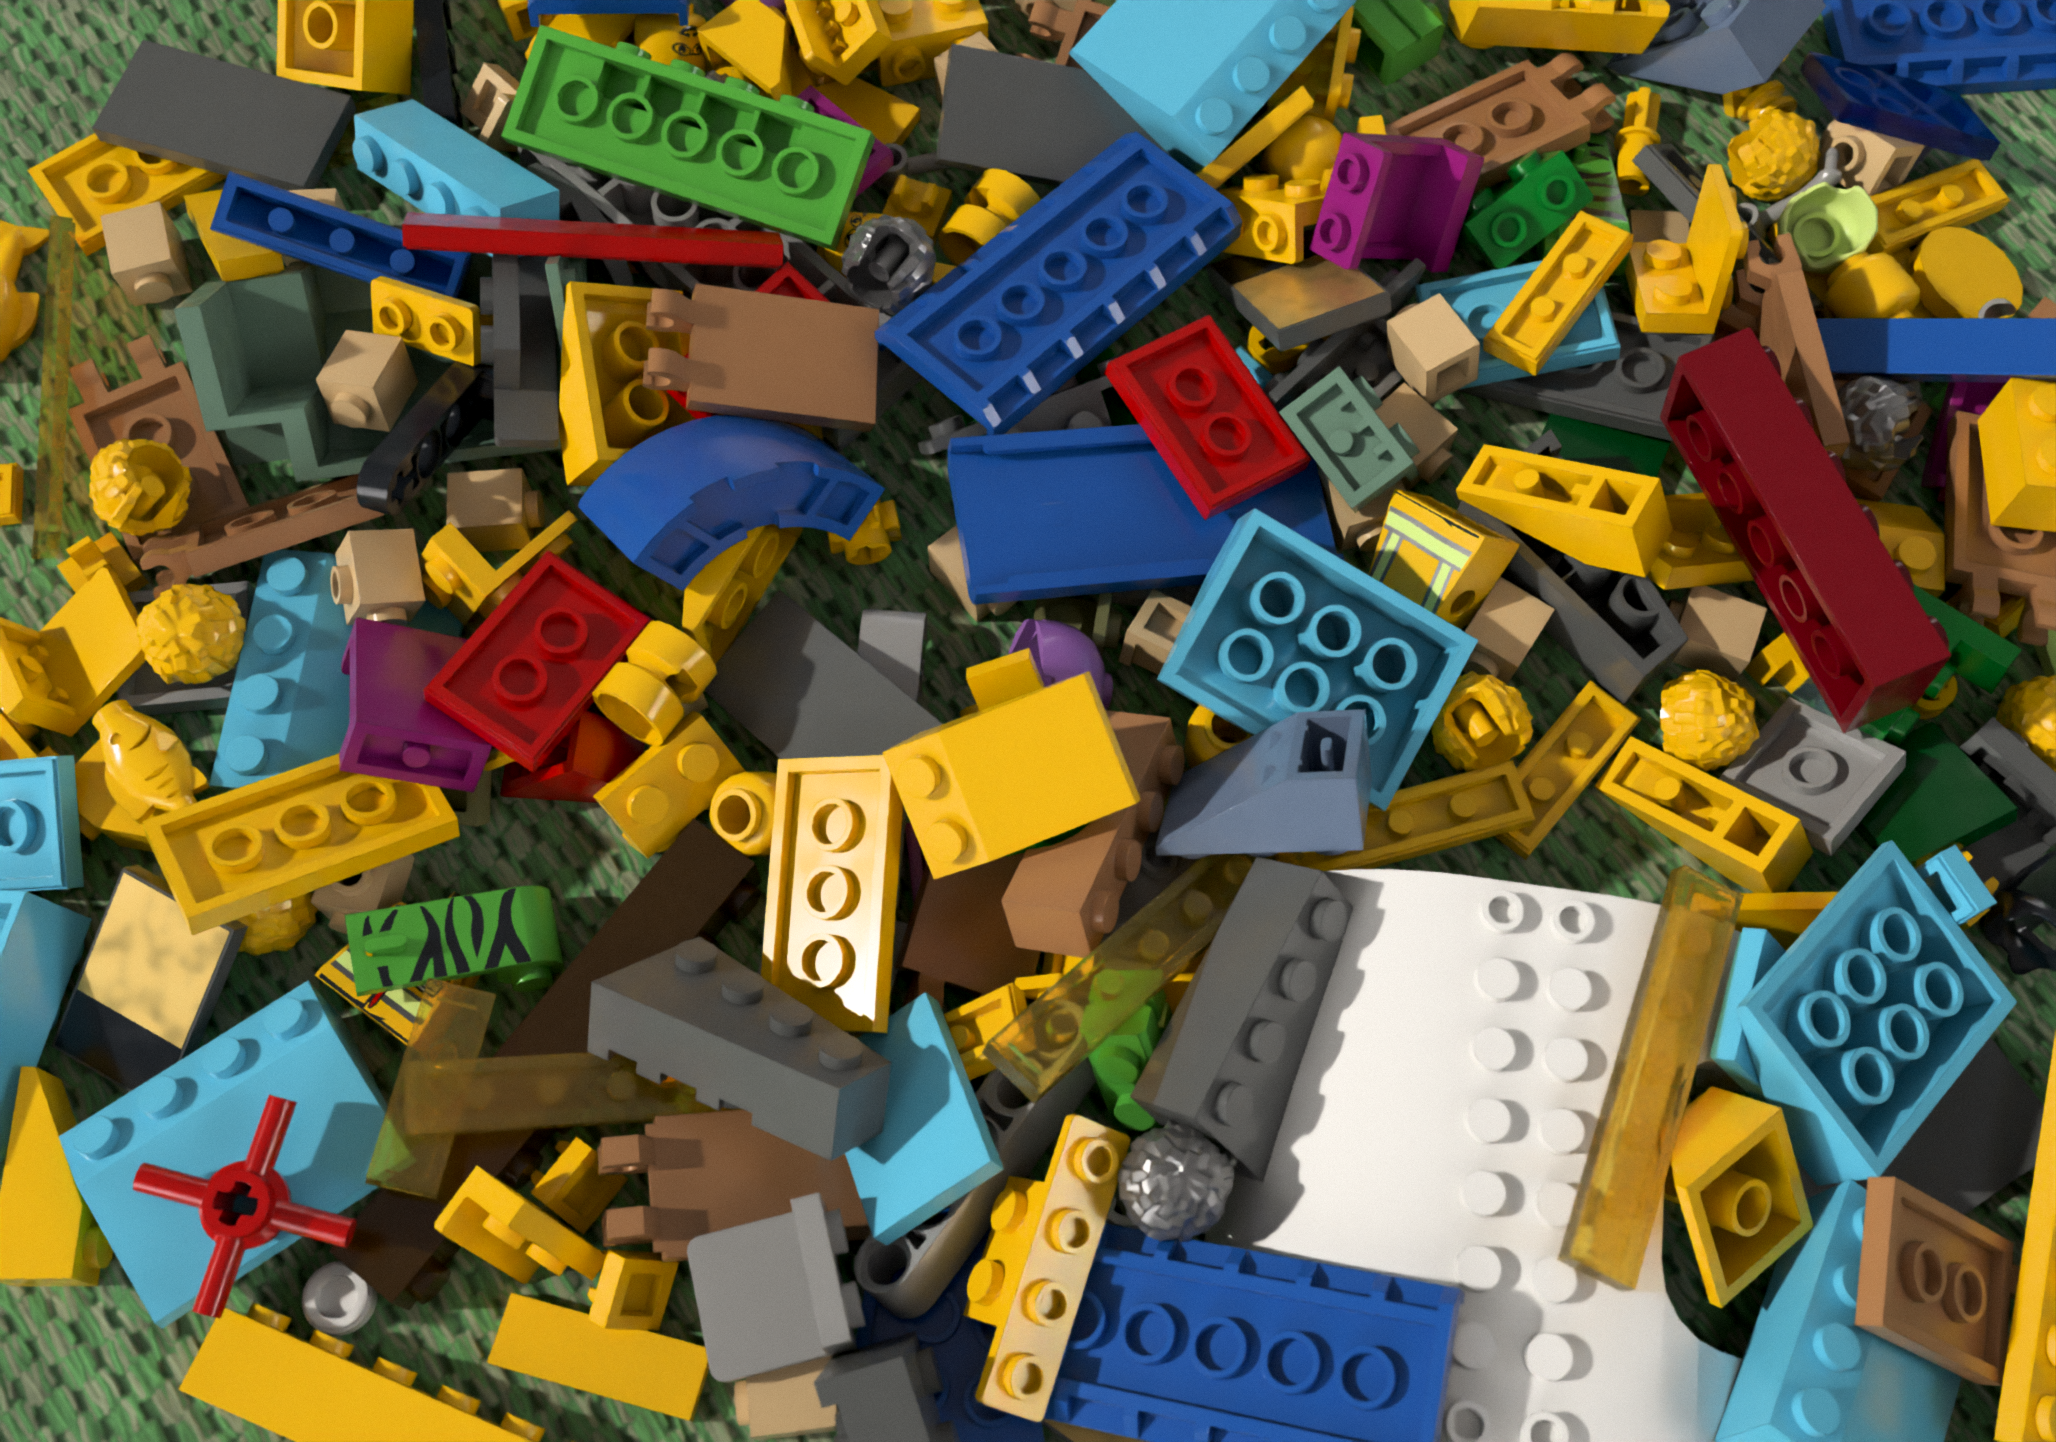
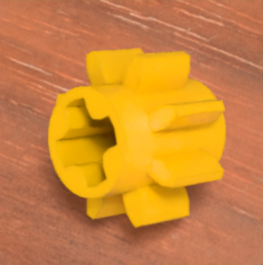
(873, 536)

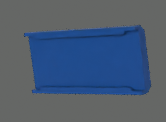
(1949, 42)
(1062, 282)
(1096, 514)
(1252, 1348)

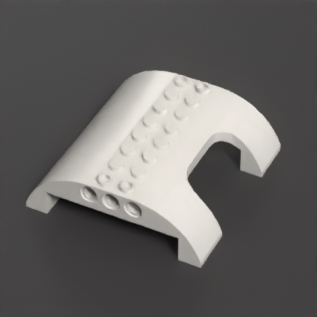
(1450, 1142)

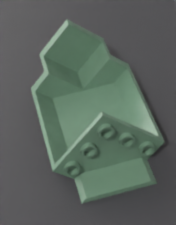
(267, 338)

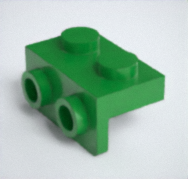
(1526, 208)

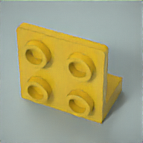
(1690, 282)

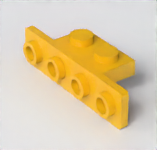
(1040, 1265)

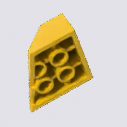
(1558, 24)

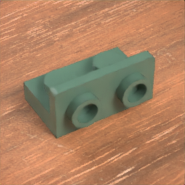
(1349, 439)

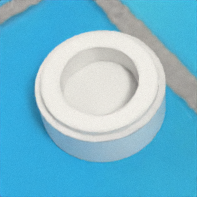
(338, 1300)

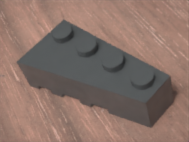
(1601, 616)
(1249, 1014)
(741, 1047)
(886, 1393)

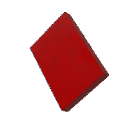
(1207, 416)
(537, 661)

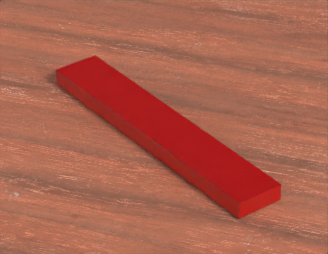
(591, 240)

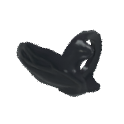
(2020, 910)

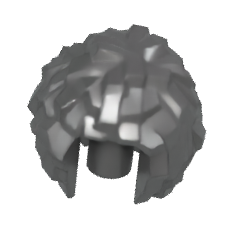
(889, 263)
(1875, 417)
(1174, 1182)

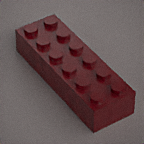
(1802, 531)

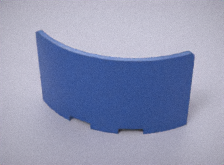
(713, 479)

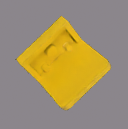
(467, 584)
(74, 661)

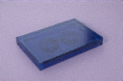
(1898, 106)

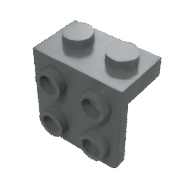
(2030, 786)

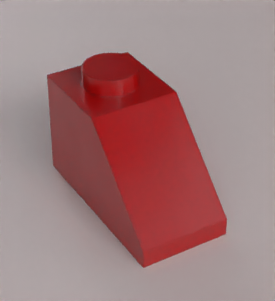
(578, 765)

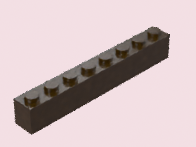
(682, 897)

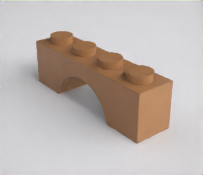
(1072, 889)

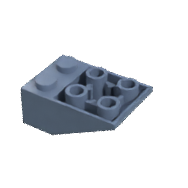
(1721, 43)
(1276, 792)

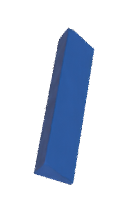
(332, 237)
(1941, 348)

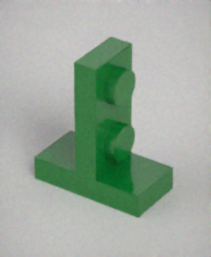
(1975, 653)

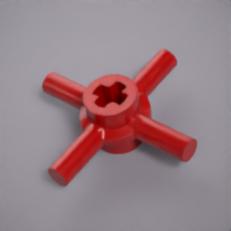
(241, 1232)

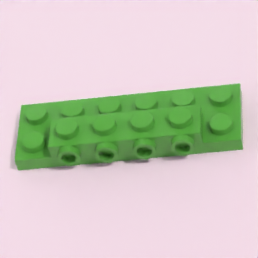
(689, 135)

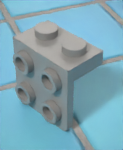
(775, 1291)

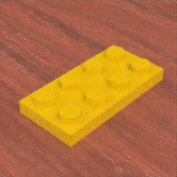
(290, 838)
(834, 888)

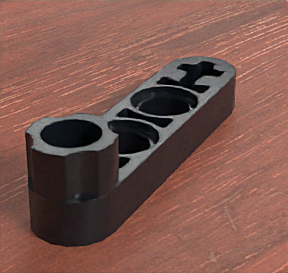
(437, 59)
(426, 437)

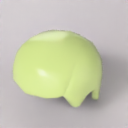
(1829, 225)

